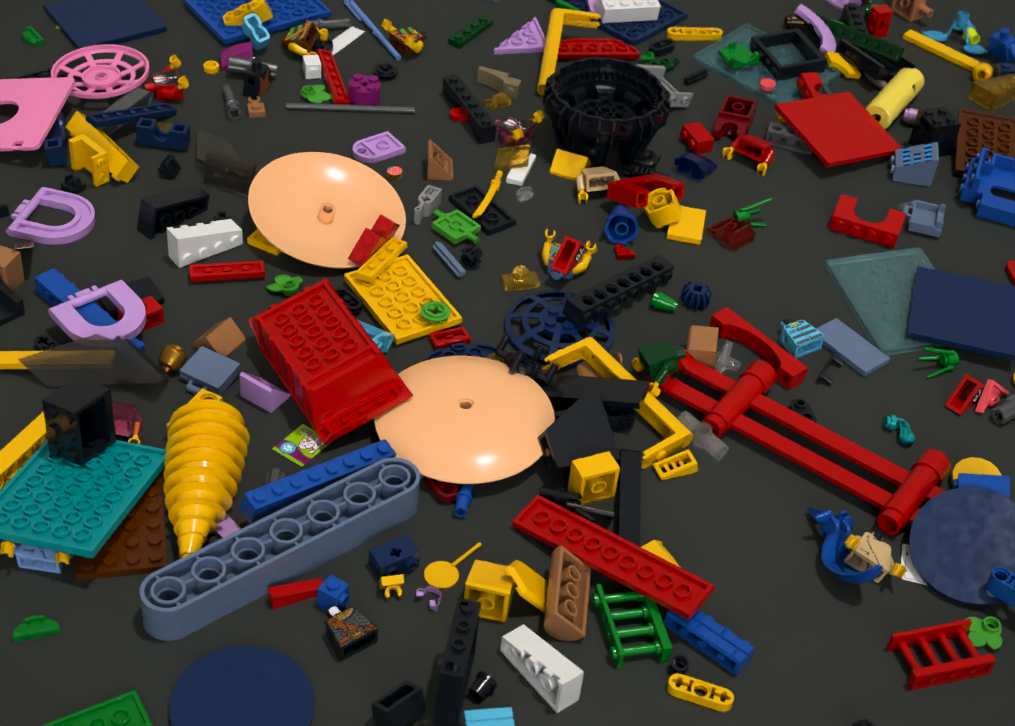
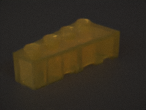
(993, 92)

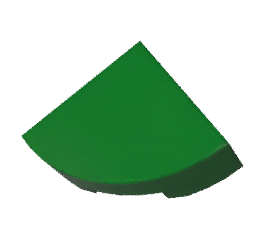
(646, 58)

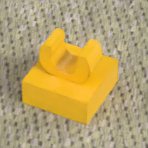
(391, 582)

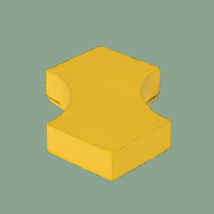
(848, 69)

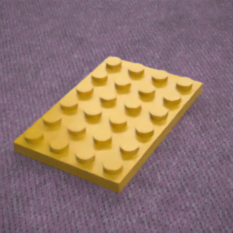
(397, 299)

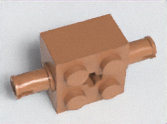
(911, 9)

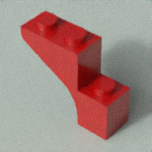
(373, 239)

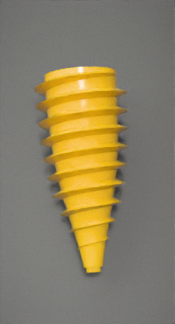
(202, 468)

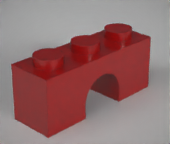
(809, 85)

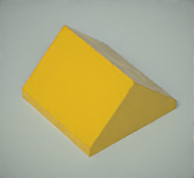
(568, 164)

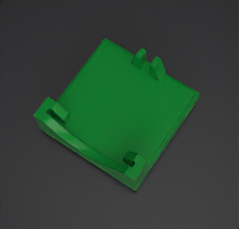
(738, 56)

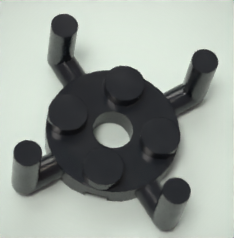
(518, 362)

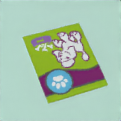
(300, 445)

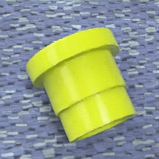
(973, 37)

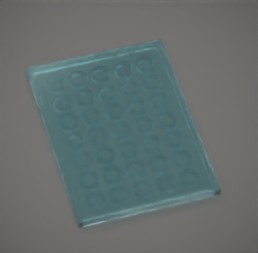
(750, 76)
(881, 294)

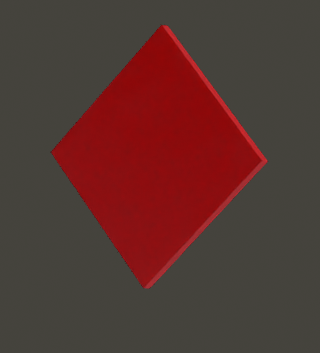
(837, 129)

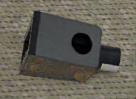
(349, 632)

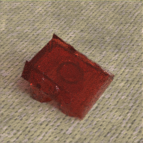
(733, 232)

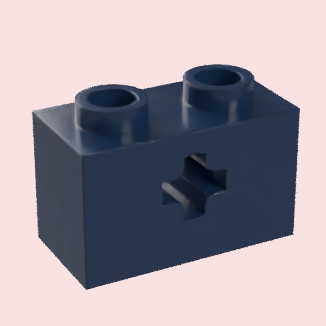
(394, 557)

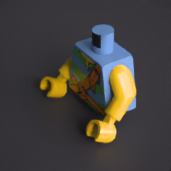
(550, 251)

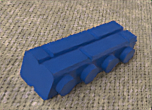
(712, 639)

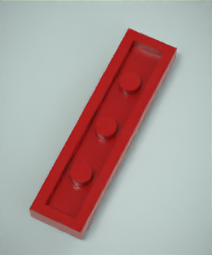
(227, 271)

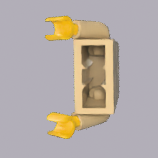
(593, 180)
(871, 550)

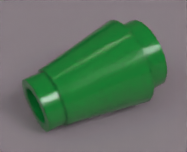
(663, 302)

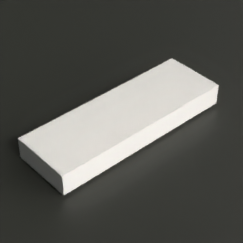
(518, 175)

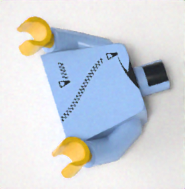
(35, 557)

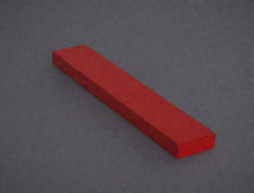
(333, 78)

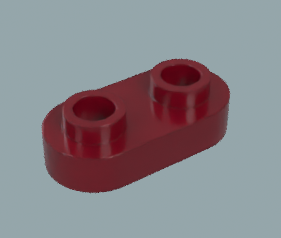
(443, 491)

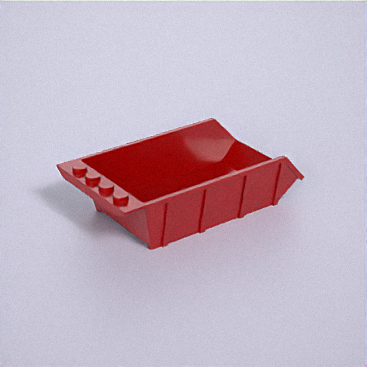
(327, 361)

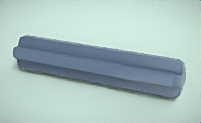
(448, 258)

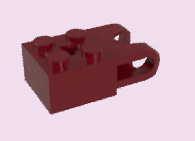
(735, 117)

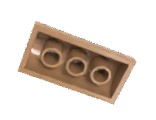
(567, 596)

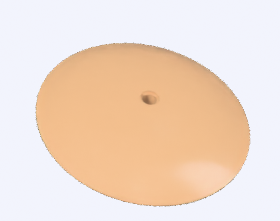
(320, 206)
(467, 420)

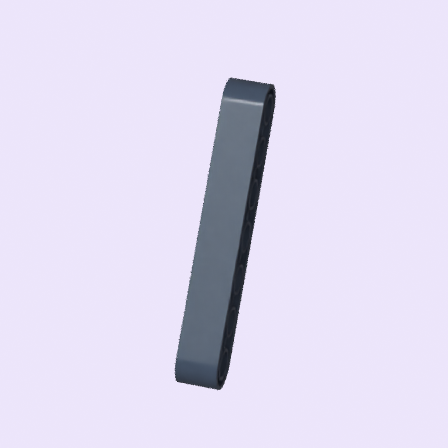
(278, 549)

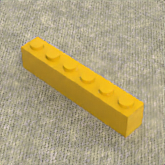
(119, 162)

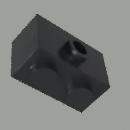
(399, 705)

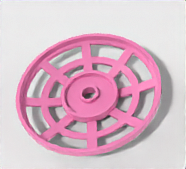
(102, 76)

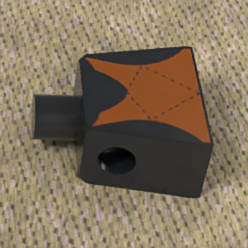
(256, 79)

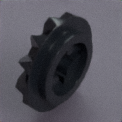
(385, 71)

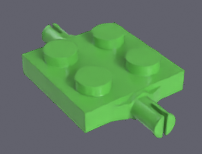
(456, 226)

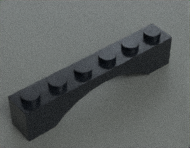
(481, 123)

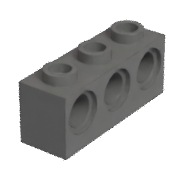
(786, 138)

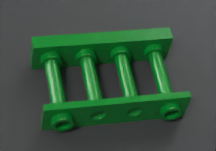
(648, 611)

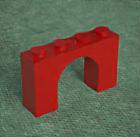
(635, 190)
(847, 222)

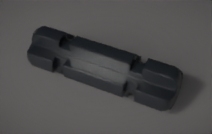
(695, 76)

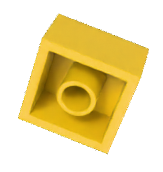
(594, 477)

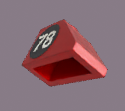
(568, 255)
(965, 395)

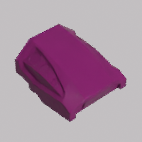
(241, 51)

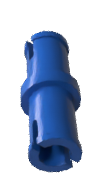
(463, 499)

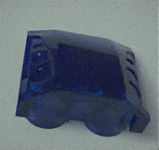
(696, 164)

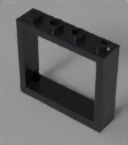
(815, 63)
(459, 659)

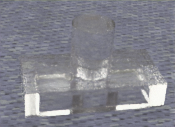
(724, 360)

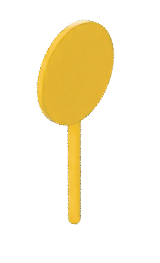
(444, 574)

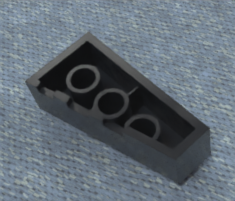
(170, 209)

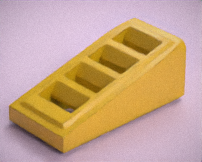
(680, 458)

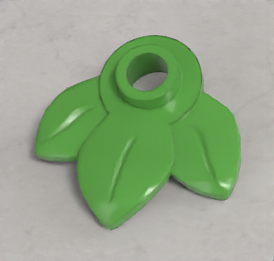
(315, 94)
(286, 284)
(985, 632)

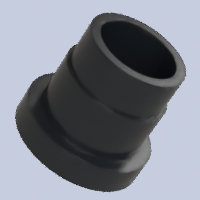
(482, 686)

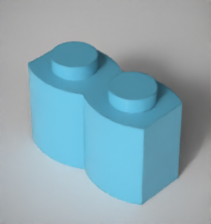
(255, 31)

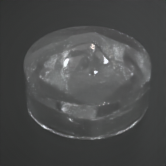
(524, 193)

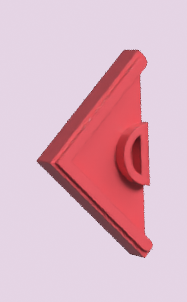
(990, 395)

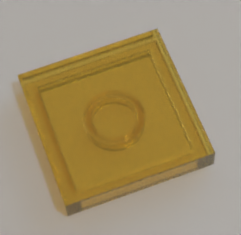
(512, 157)

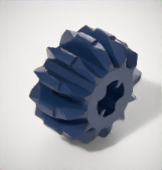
(696, 295)

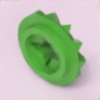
(428, 309)

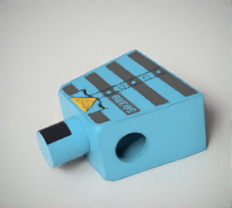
(800, 337)

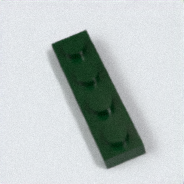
(470, 31)

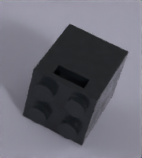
(936, 126)

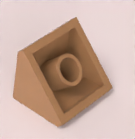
(438, 163)
(11, 268)
(221, 338)
(703, 344)

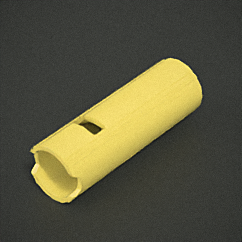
(895, 96)

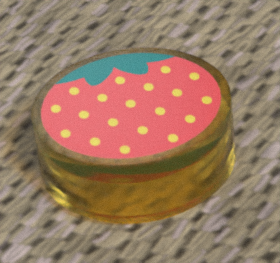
(394, 173)

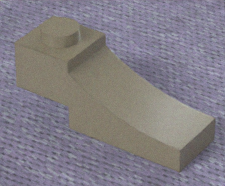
(499, 81)

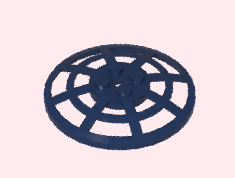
(549, 325)

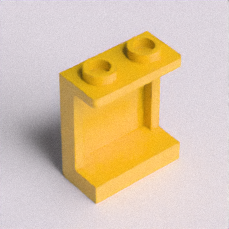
(89, 155)

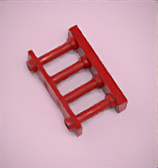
(939, 672)

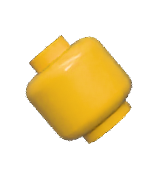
(982, 67)

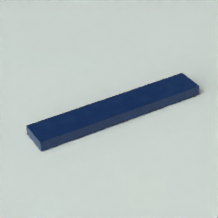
(130, 115)

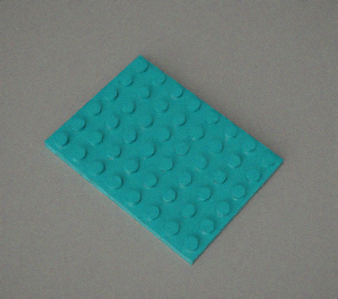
(74, 505)

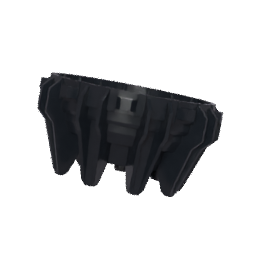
(605, 107)

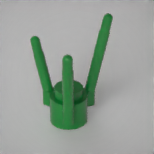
(744, 215)
(947, 359)

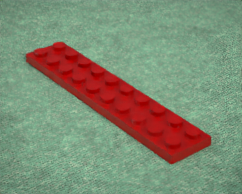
(615, 557)

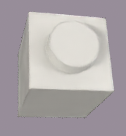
(311, 66)

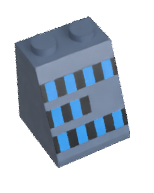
(915, 164)

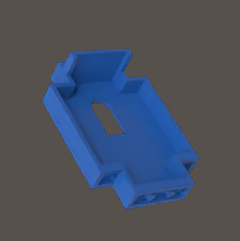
(983, 176)

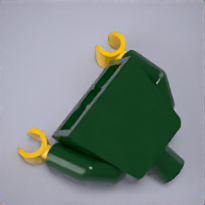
(658, 362)

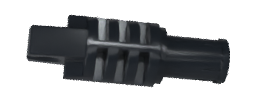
(636, 170)

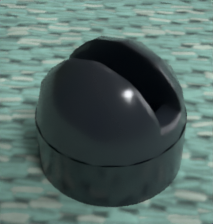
(682, 661)

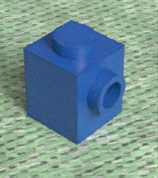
(333, 593)

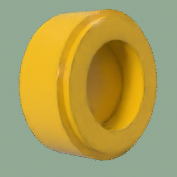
(211, 67)

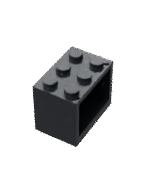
(79, 420)

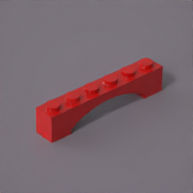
(788, 369)

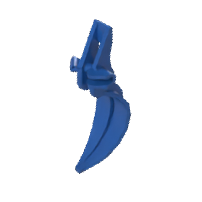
(837, 530)

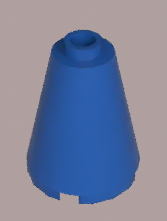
(621, 225)

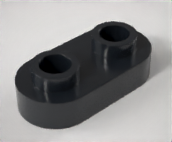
(662, 46)
(351, 300)
(803, 408)

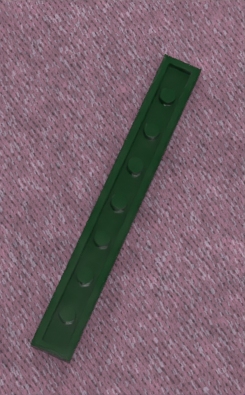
(863, 39)

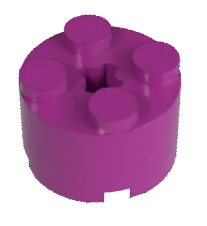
(364, 90)

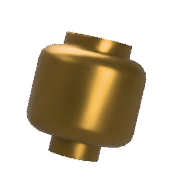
(172, 358)

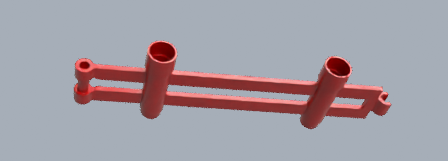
(749, 391)

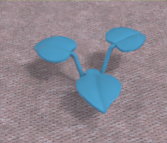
(960, 24)

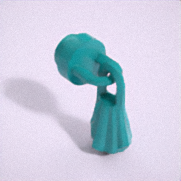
(906, 435)

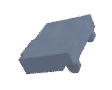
(925, 217)
(209, 371)

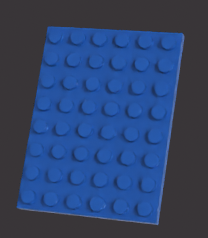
(285, 15)

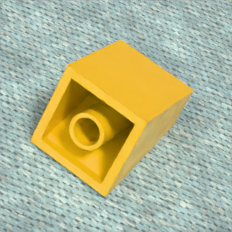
(492, 588)

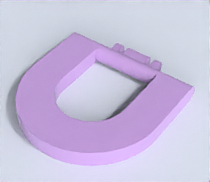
(53, 235)
(120, 294)

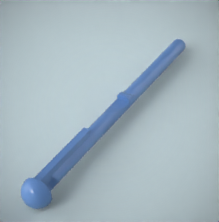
(361, 16)

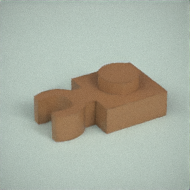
(255, 108)

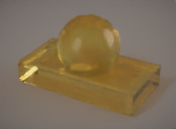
(520, 279)

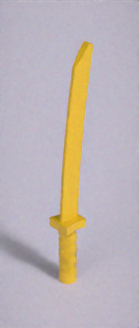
(495, 185)

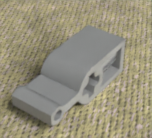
(427, 203)

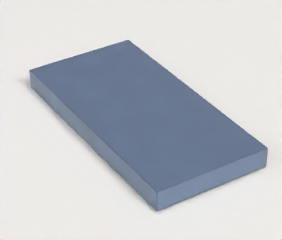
(852, 347)

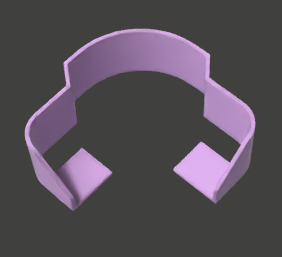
(421, 591)

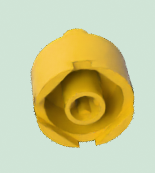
(662, 207)

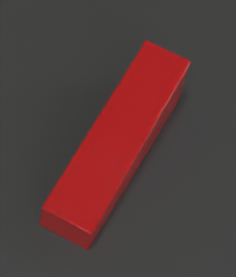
(292, 593)

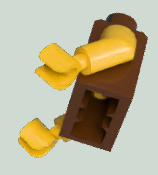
(302, 38)
(405, 40)

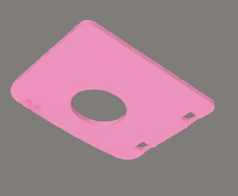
(38, 105)

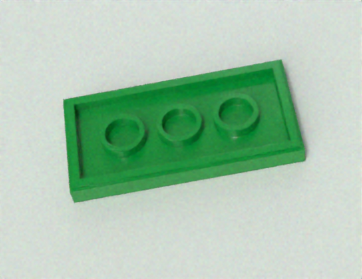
(118, 711)

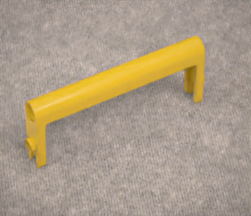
(557, 19)
(658, 416)

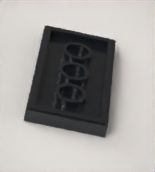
(493, 218)

